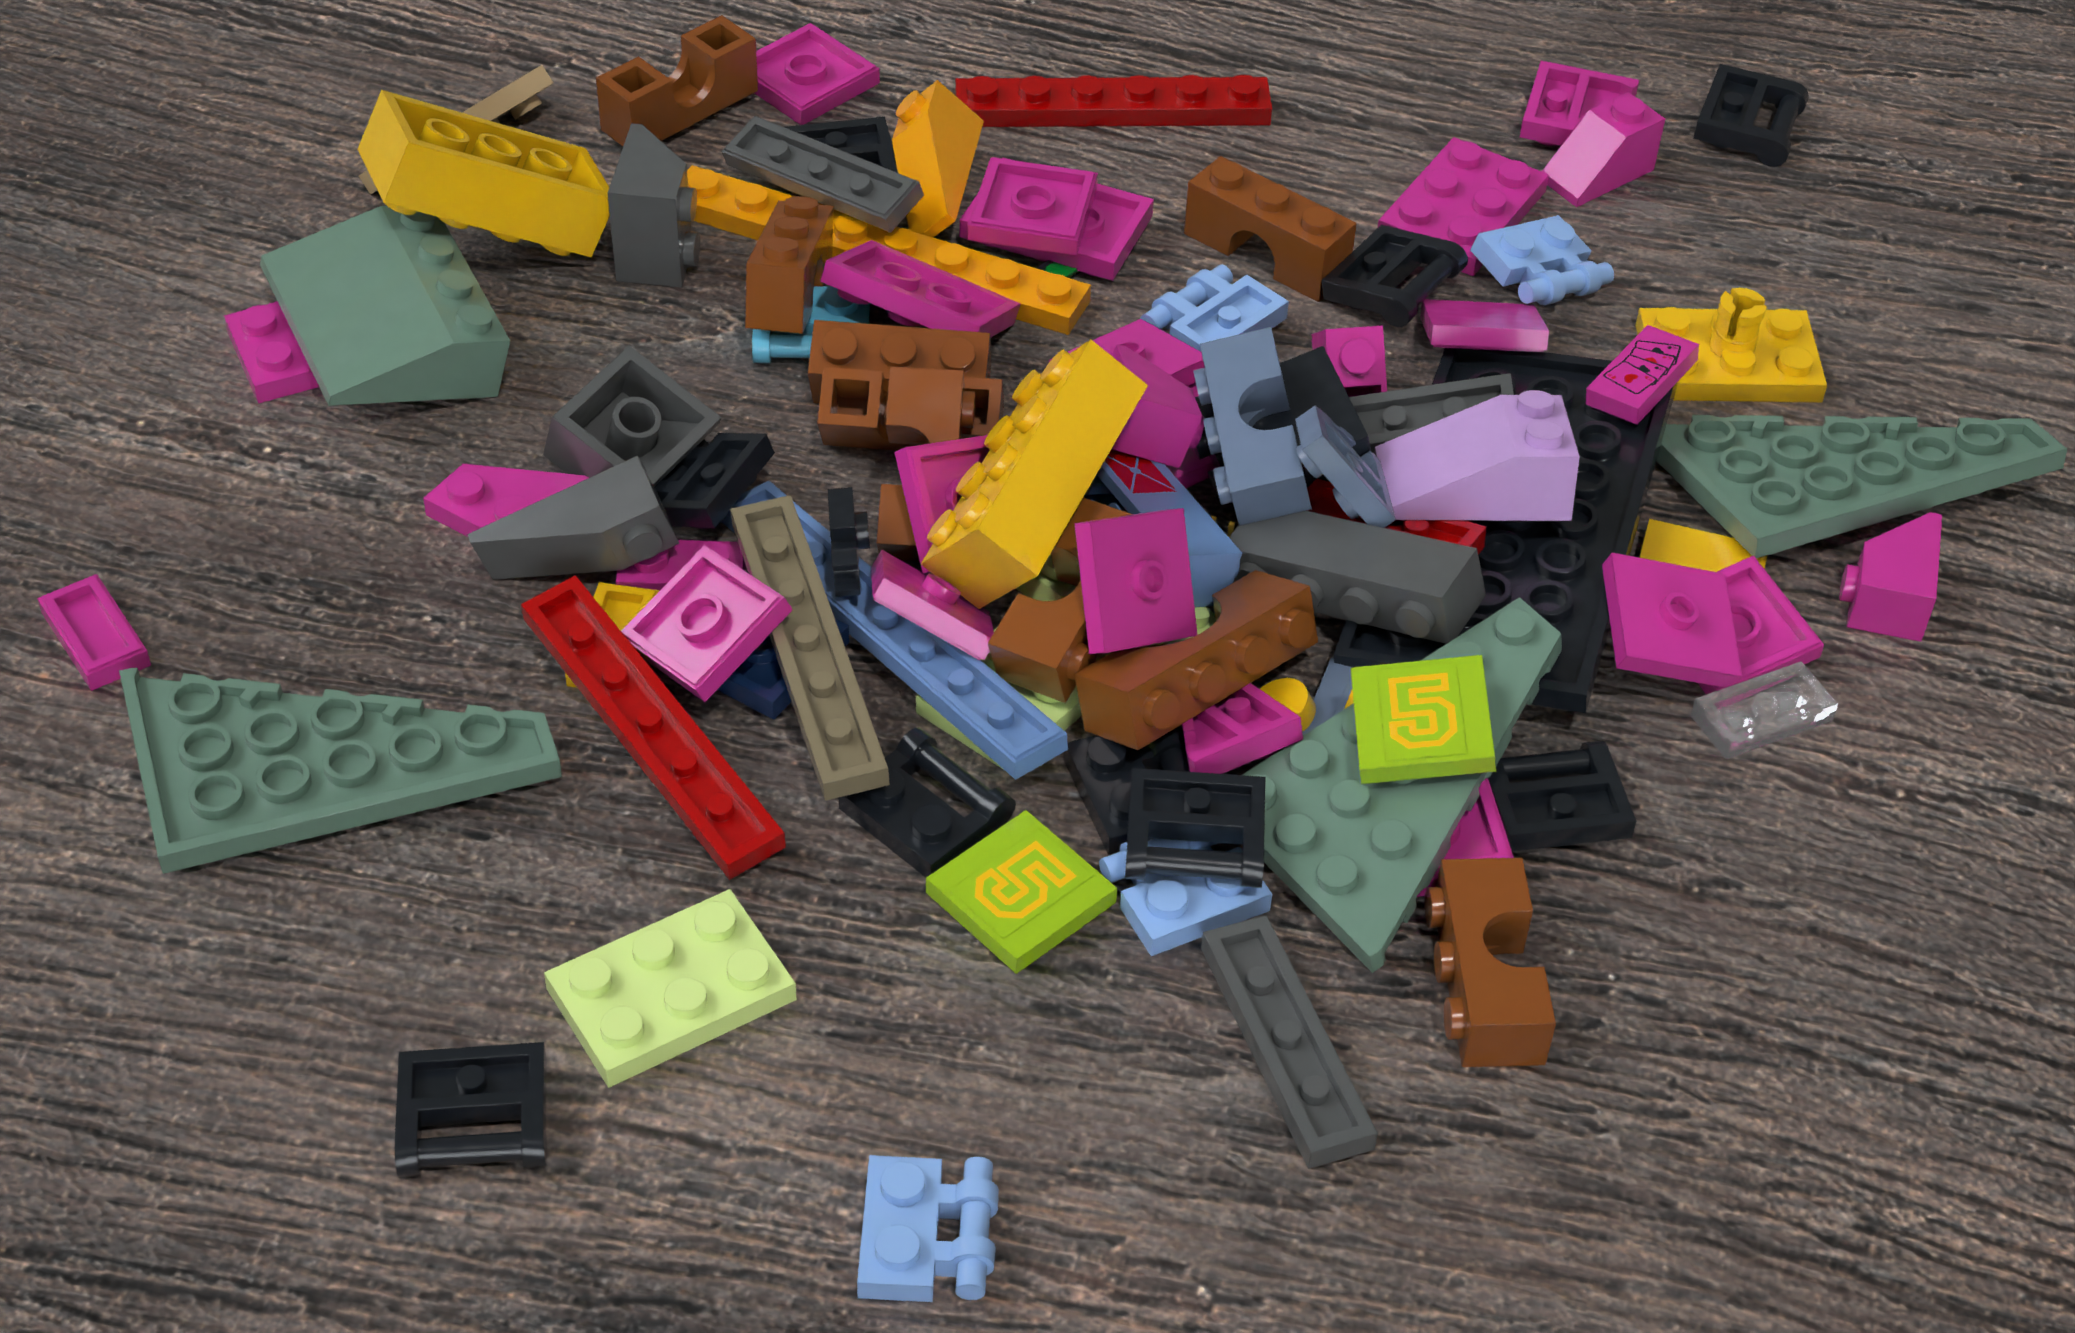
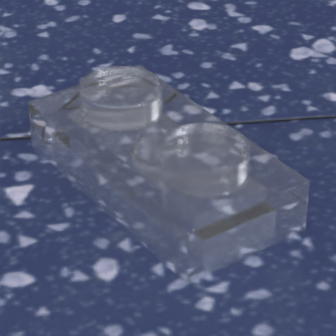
(1763, 710)

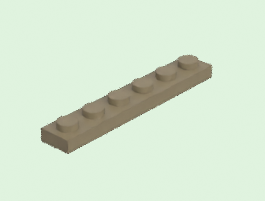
(811, 651)

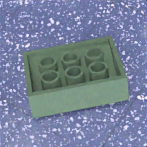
(388, 311)

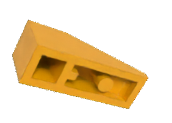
(936, 147)

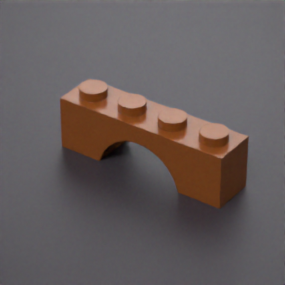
(1152, 690)

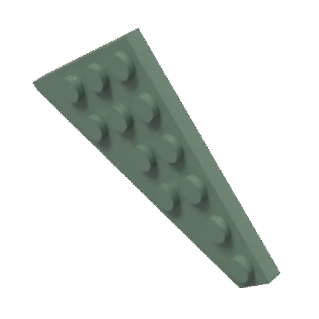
(1807, 483)
(261, 768)
(1372, 847)

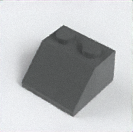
(652, 213)
(628, 414)

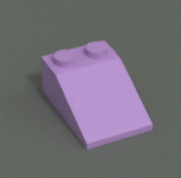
(1487, 463)

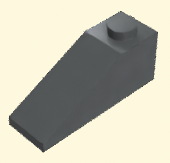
(582, 529)

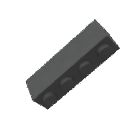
(1368, 572)

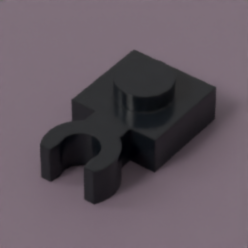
(848, 534)

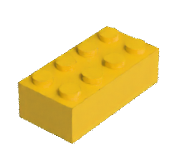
(484, 175)
(1033, 474)

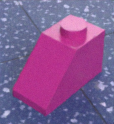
(1606, 150)
(1165, 418)
(1895, 580)

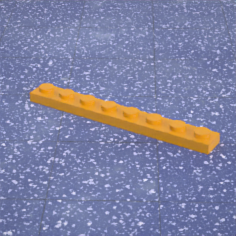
(1045, 297)

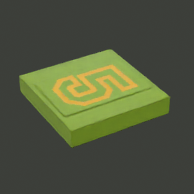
(1422, 719)
(1021, 891)

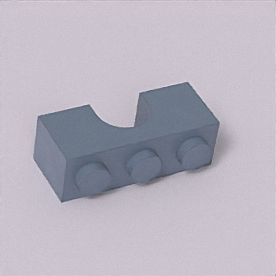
(1259, 466)

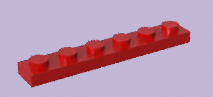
(1117, 101)
(654, 728)

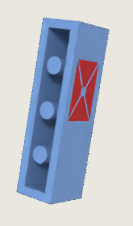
(1149, 486)

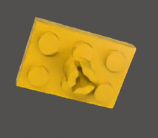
(1744, 350)

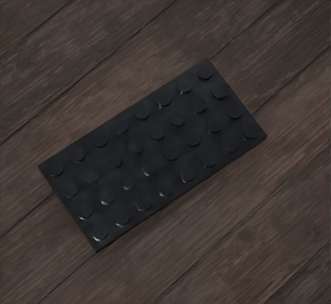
(1549, 562)

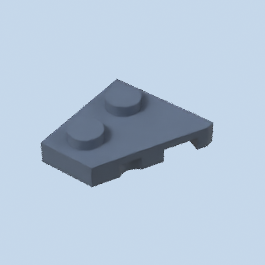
(1357, 479)

